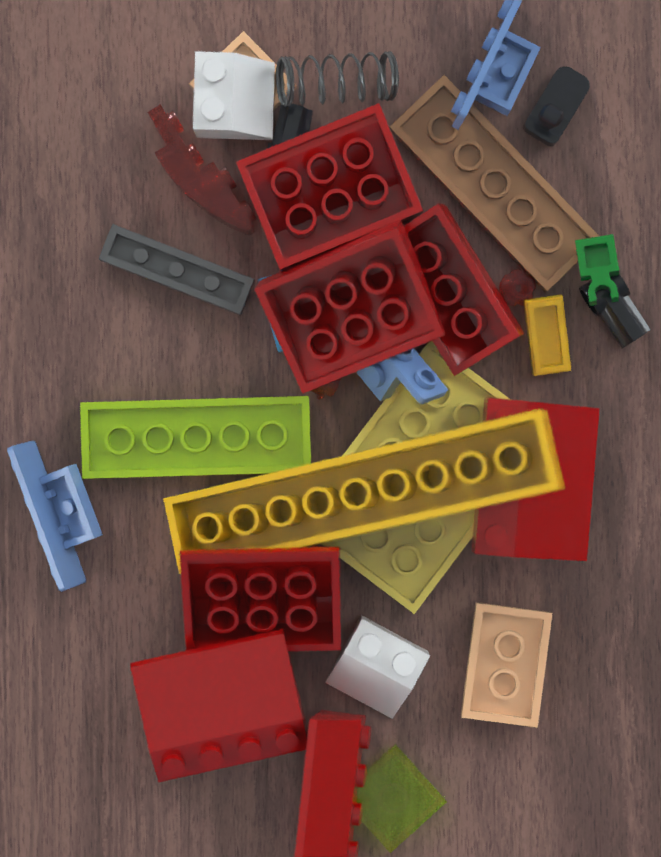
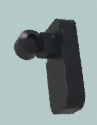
(557, 105)

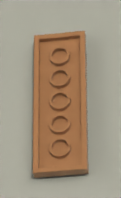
(493, 184)

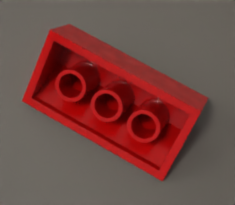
(464, 295)
(331, 785)

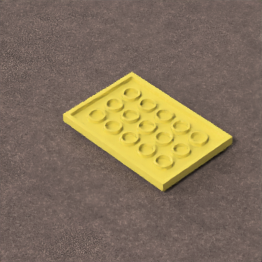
(415, 556)

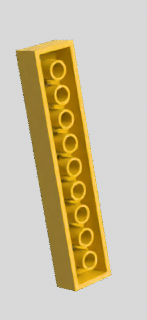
(372, 488)

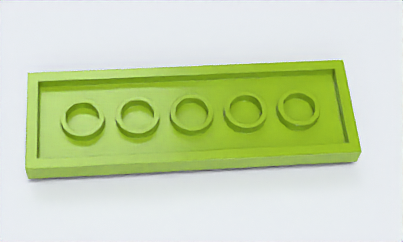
(194, 437)

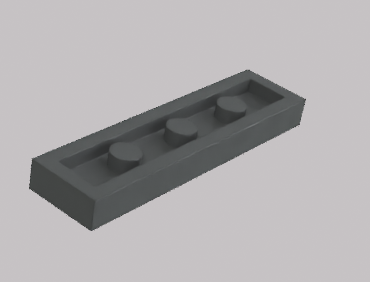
(176, 269)

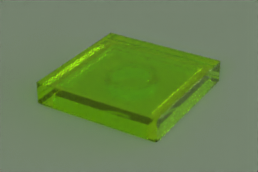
(396, 798)

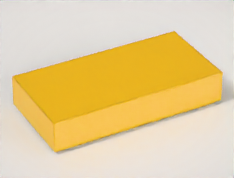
(547, 335)

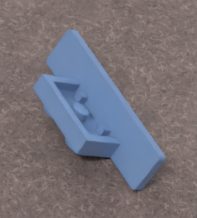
(503, 70)
(410, 371)
(58, 510)

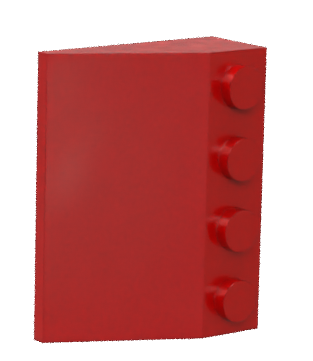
(329, 186)
(350, 307)
(549, 523)
(262, 591)
(220, 705)

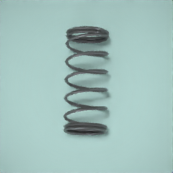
(285, 63)

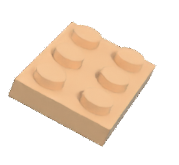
(506, 664)

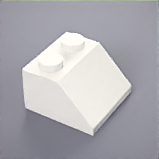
(233, 96)
(378, 667)

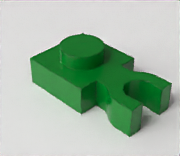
(598, 263)

